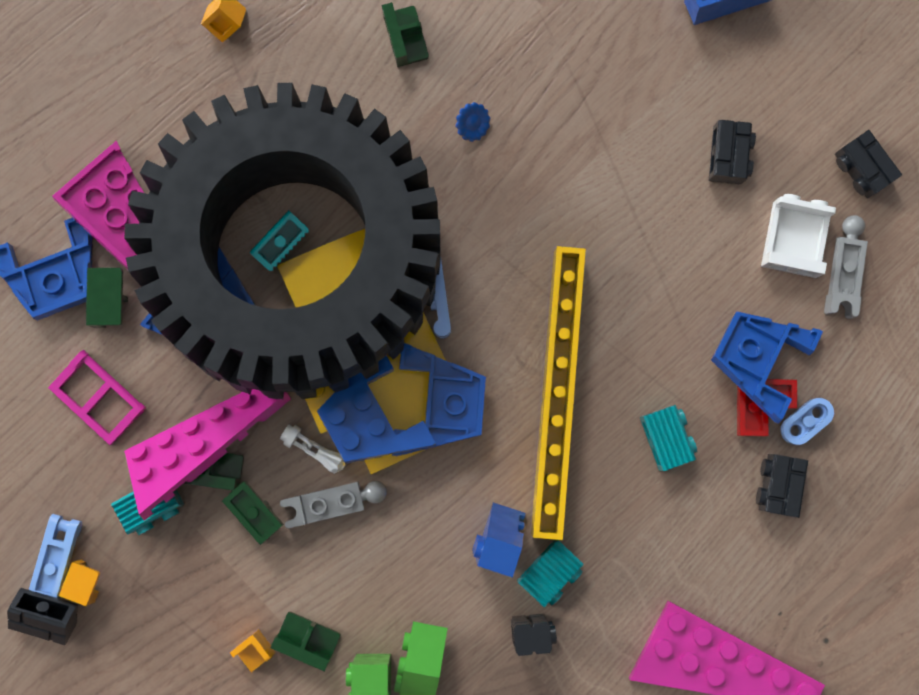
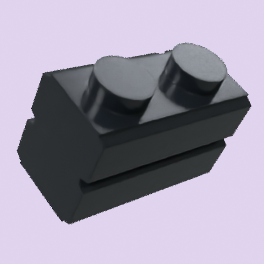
(731, 152)
(867, 164)
(782, 485)
(42, 616)
(532, 634)

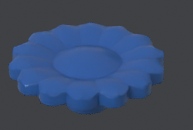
(473, 122)

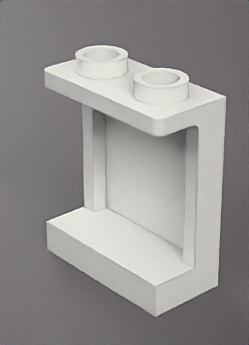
(797, 236)

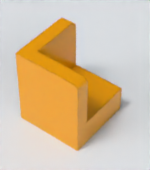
(223, 18)
(80, 584)
(254, 650)

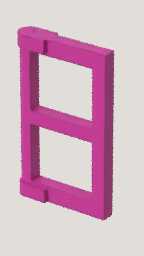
(83, 412)

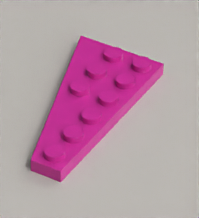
(100, 200)
(193, 446)
(706, 659)

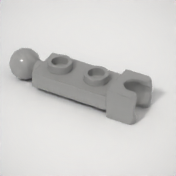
(847, 269)
(333, 502)

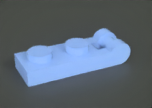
(442, 325)
(55, 556)

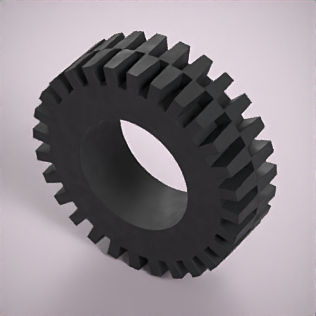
(268, 148)

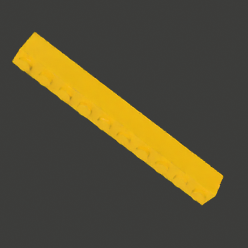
(558, 393)

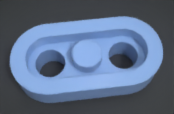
(806, 422)

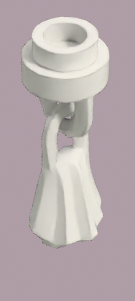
(329, 459)

